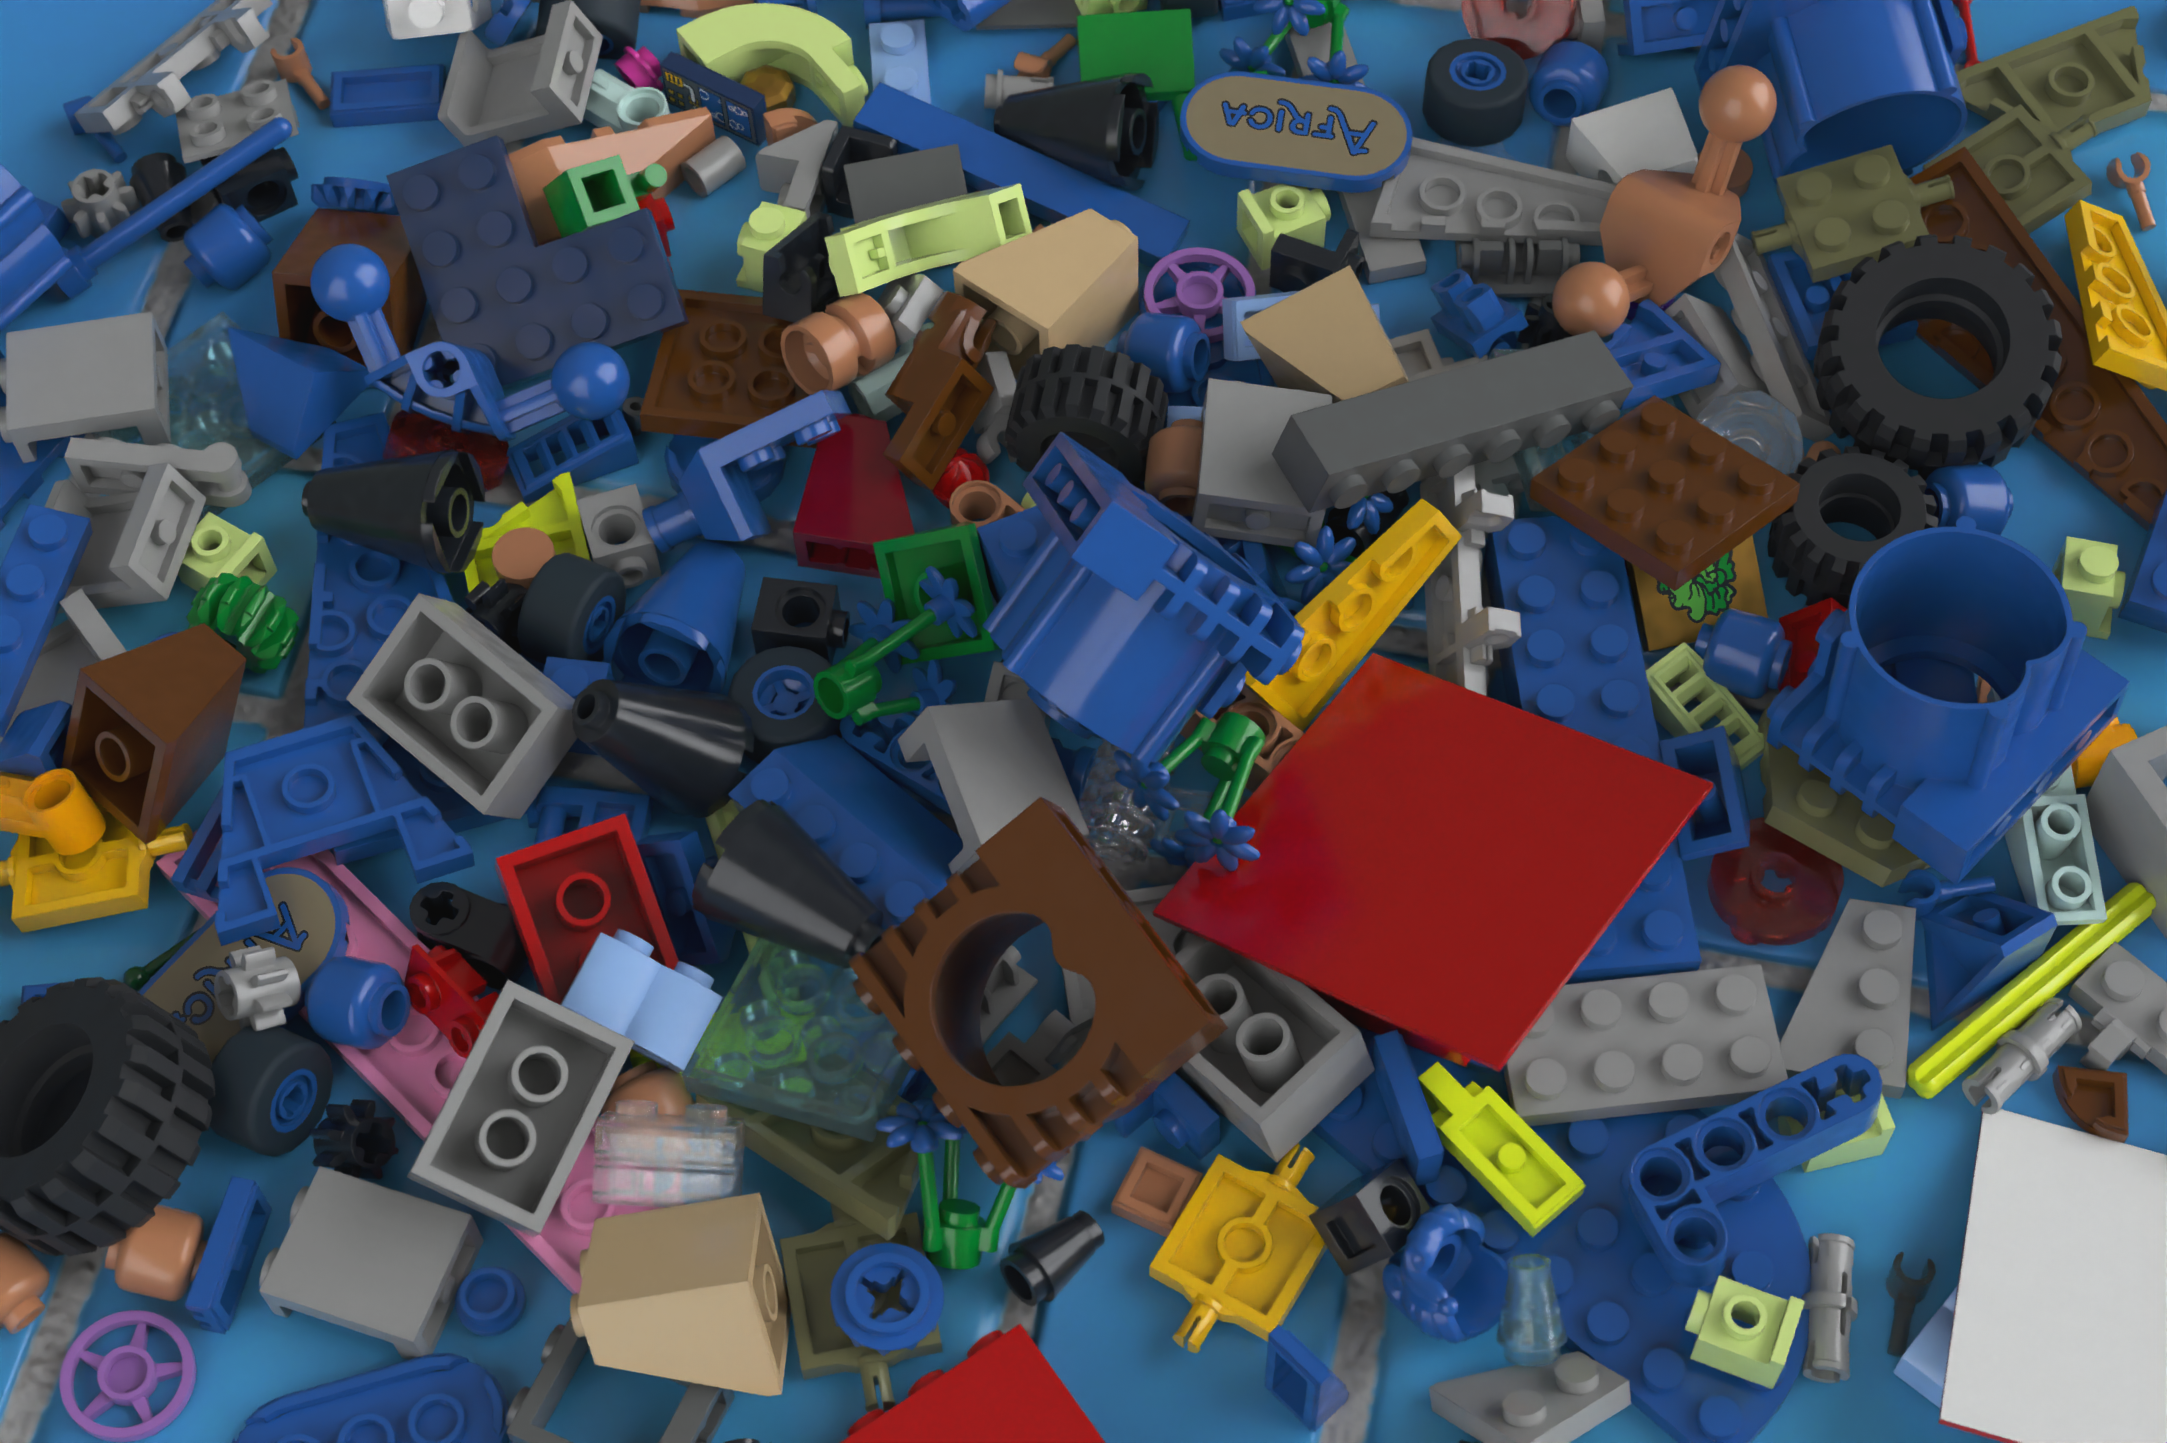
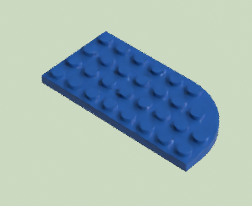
(1604, 1271)

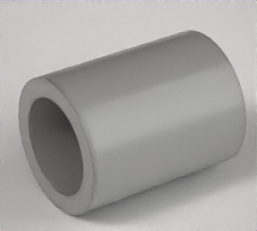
(713, 166)

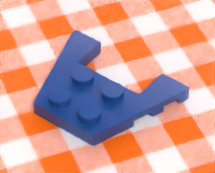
(311, 796)

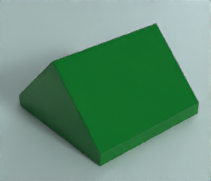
(1139, 43)
(955, 554)

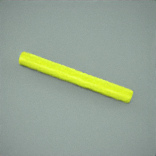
(2028, 992)

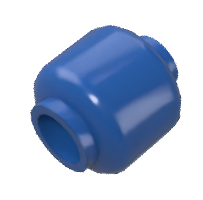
(1568, 82)
(227, 247)
(1169, 347)
(1970, 492)
(1744, 653)
(357, 1002)

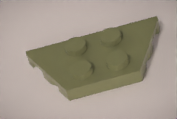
(2067, 75)
(1829, 822)
(849, 1172)

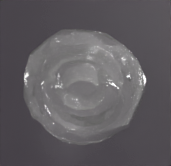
(1758, 426)

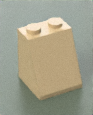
(1056, 286)
(1326, 340)
(687, 1295)

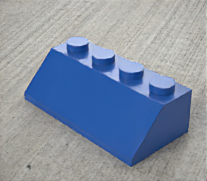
(859, 819)

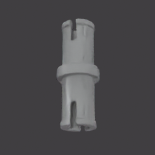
(2021, 1055)
(1829, 1308)

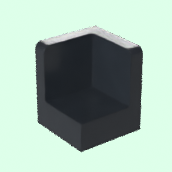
(850, 147)

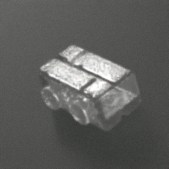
(667, 1157)

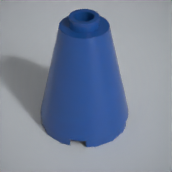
(683, 623)

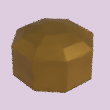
(774, 84)

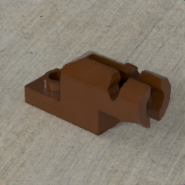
(940, 389)

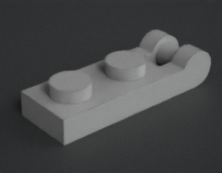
(119, 467)

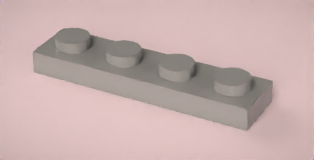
(1775, 347)

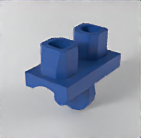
(1475, 315)

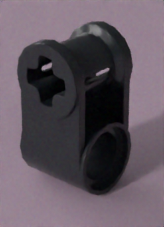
(472, 926)

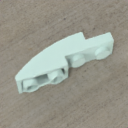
(2057, 854)

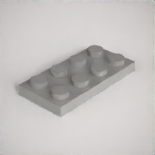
(1647, 1047)

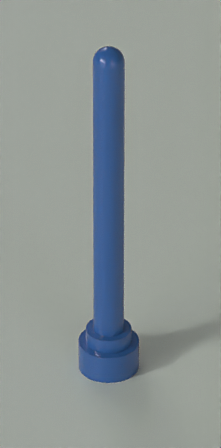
(168, 204)

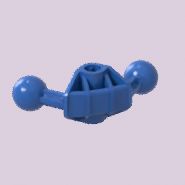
(353, 287)

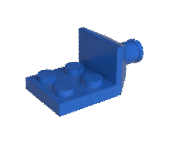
(715, 487)

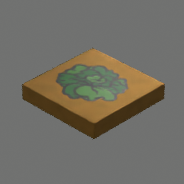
(1677, 616)

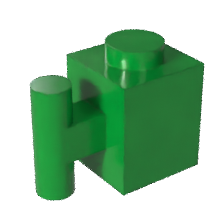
(599, 193)

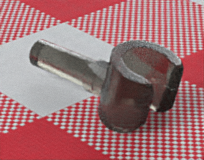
(1907, 1294)

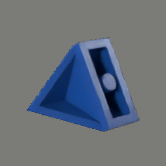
(292, 388)
(1978, 948)

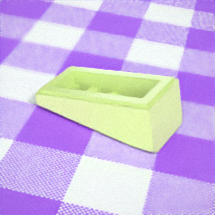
(1686, 667)

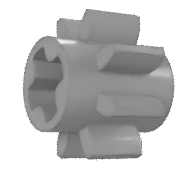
(99, 202)
(257, 988)

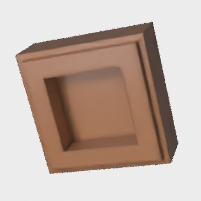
(1155, 1191)

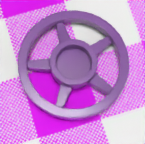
(1197, 292)
(128, 1376)

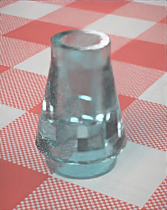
(1530, 1315)

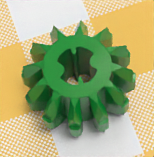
(247, 619)

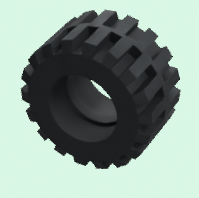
(1093, 399)
(1847, 490)

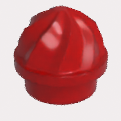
(961, 469)

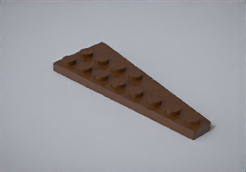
(2093, 415)

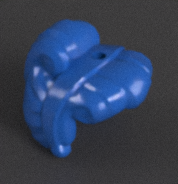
(1447, 1276)

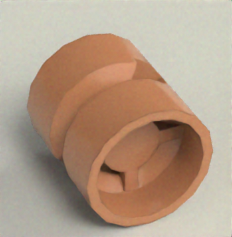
(838, 345)

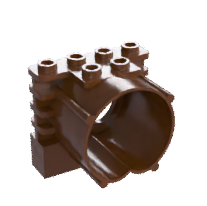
(938, 962)

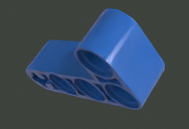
(1762, 1153)

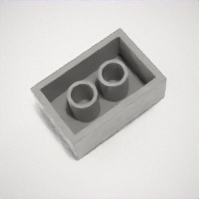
(467, 707)
(1283, 1050)
(521, 1109)

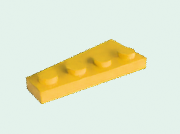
(2117, 297)
(1357, 610)

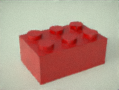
(575, 890)

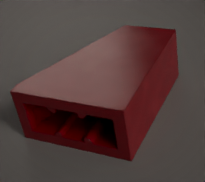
(850, 500)

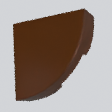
(2094, 1100)

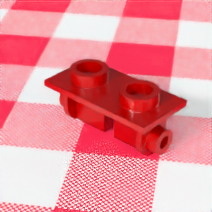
(443, 990)

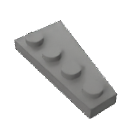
(1487, 197)

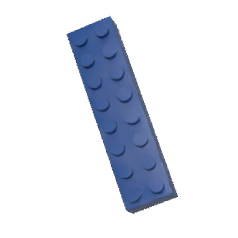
(1588, 672)

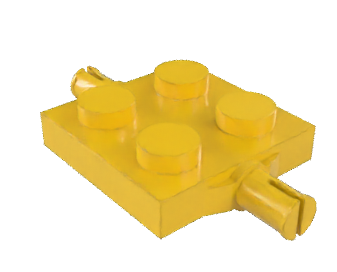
(87, 885)
(1241, 1248)

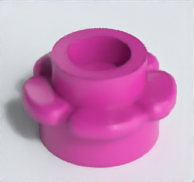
(640, 68)

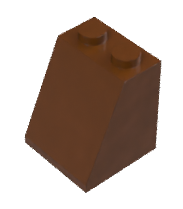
(296, 309)
(153, 725)

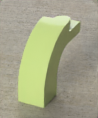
(782, 37)
(925, 237)

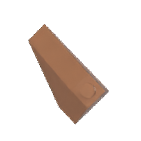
(657, 140)

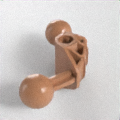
(1669, 225)

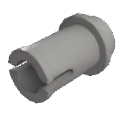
(1000, 86)

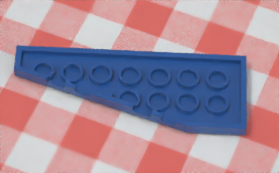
(353, 611)

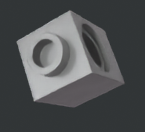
(618, 518)

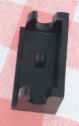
(798, 272)

